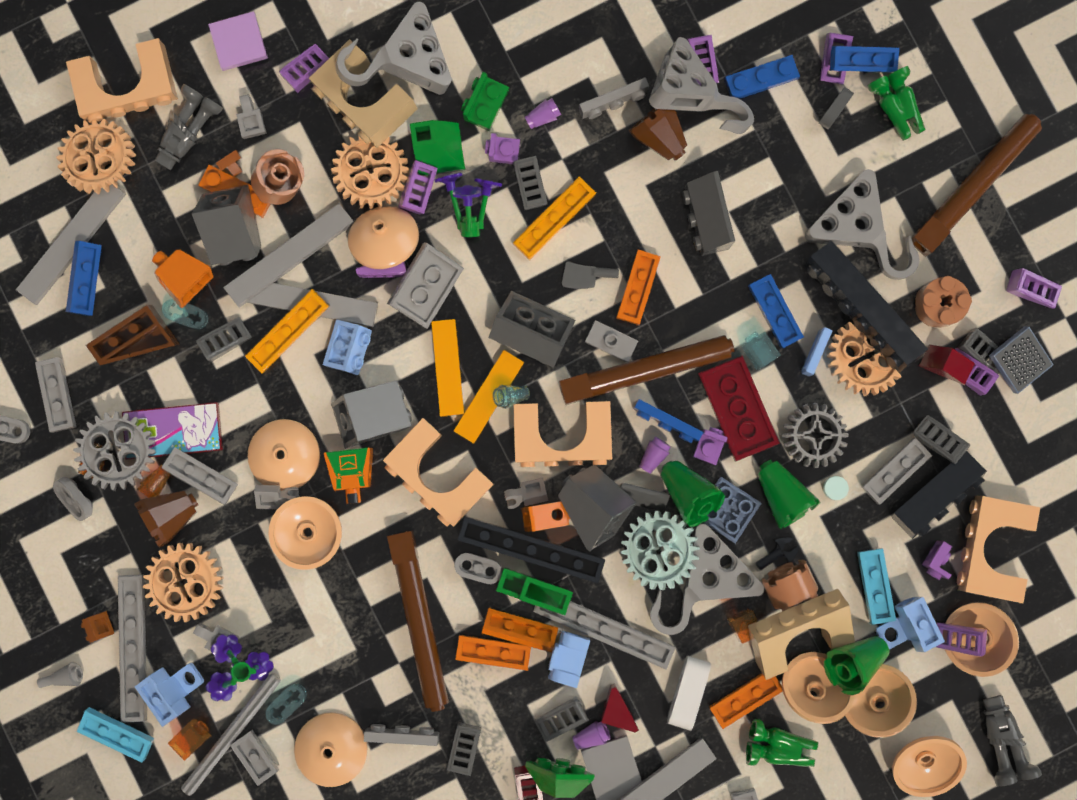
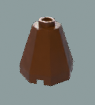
(661, 133)
(166, 514)

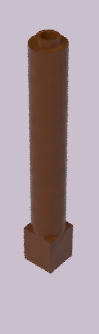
(941, 223)
(645, 369)
(419, 623)

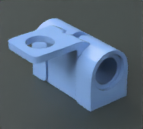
(913, 624)
(568, 658)
(166, 694)

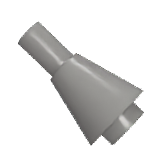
(67, 676)

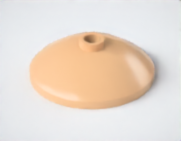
(387, 245)
(300, 451)
(288, 535)
(1001, 643)
(808, 674)
(900, 702)
(339, 735)
(929, 766)

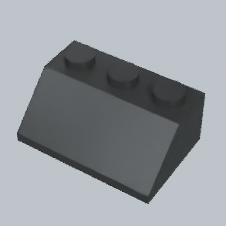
(708, 214)
(531, 328)

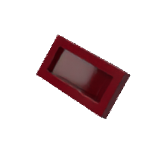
(947, 363)
(616, 712)

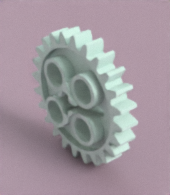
(640, 557)

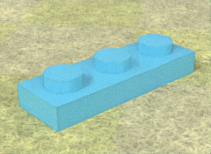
(876, 586)
(115, 734)

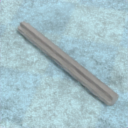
(230, 734)

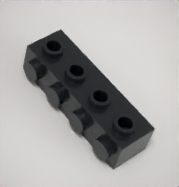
(939, 494)

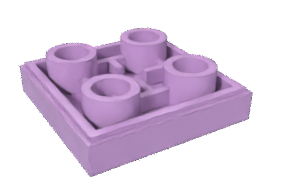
(238, 41)

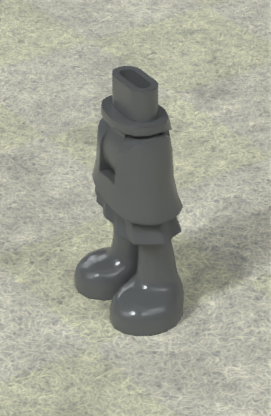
(180, 138)
(1003, 731)

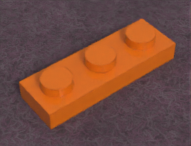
(218, 180)
(638, 287)
(520, 630)
(493, 652)
(745, 699)

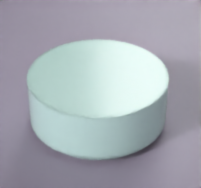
(835, 488)

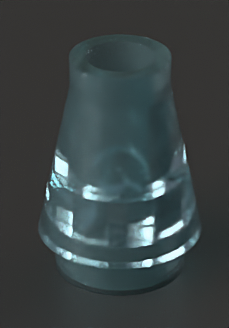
(508, 395)

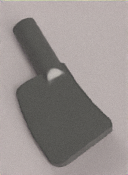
(584, 277)

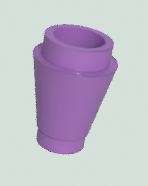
(543, 114)
(655, 453)
(591, 736)

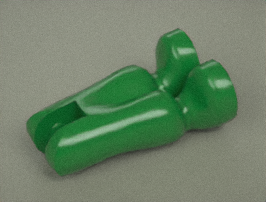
(901, 104)
(783, 748)

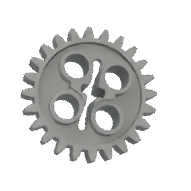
(92, 457)

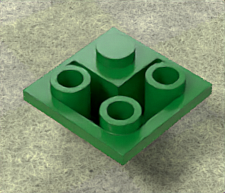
(438, 145)
(559, 777)

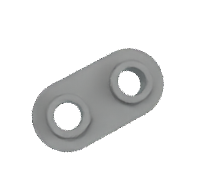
(8, 430)
(72, 498)
(478, 569)

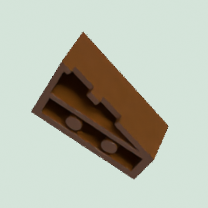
(132, 337)

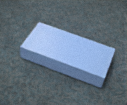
(816, 351)

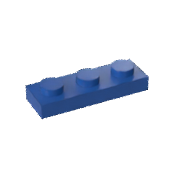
(864, 59)
(762, 77)
(83, 278)
(776, 311)
(667, 421)

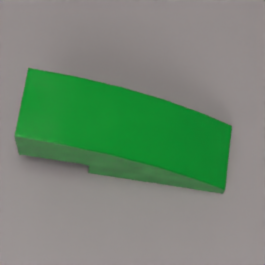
(534, 591)

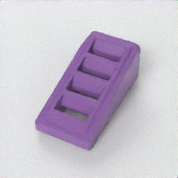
(830, 38)
(711, 55)
(299, 61)
(423, 199)
(396, 271)
(1019, 284)
(983, 371)
(980, 643)

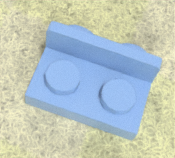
(347, 347)

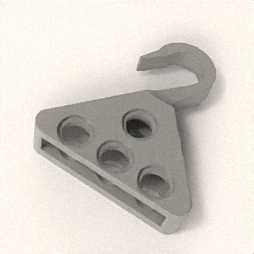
(413, 68)
(688, 94)
(868, 210)
(722, 587)

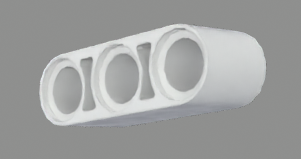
(689, 693)

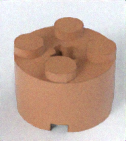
(277, 177)
(955, 297)
(790, 585)

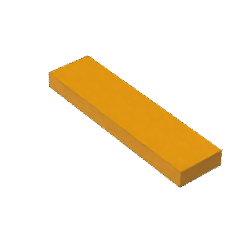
(554, 218)
(287, 330)
(447, 367)
(483, 405)

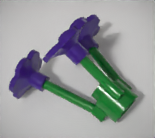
(470, 225)
(254, 668)

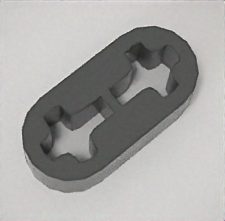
(836, 108)

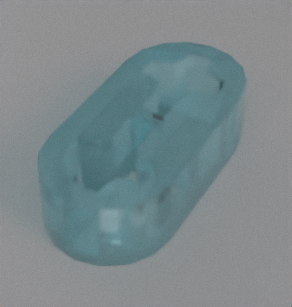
(182, 319)
(282, 700)

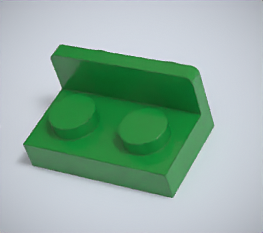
(484, 102)

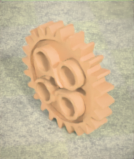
(75, 158)
(376, 190)
(876, 375)
(162, 590)

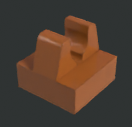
(230, 162)
(97, 627)

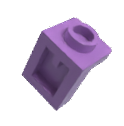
(502, 149)
(710, 445)
(938, 555)

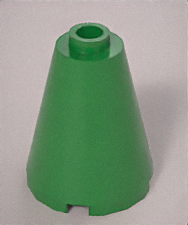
(691, 493)
(785, 494)
(855, 664)

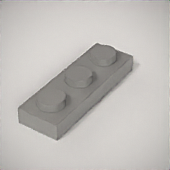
(614, 99)
(55, 394)
(896, 471)
(199, 476)
(401, 735)

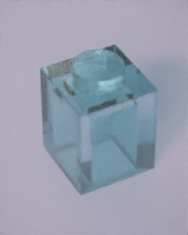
(760, 350)

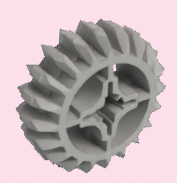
(835, 434)

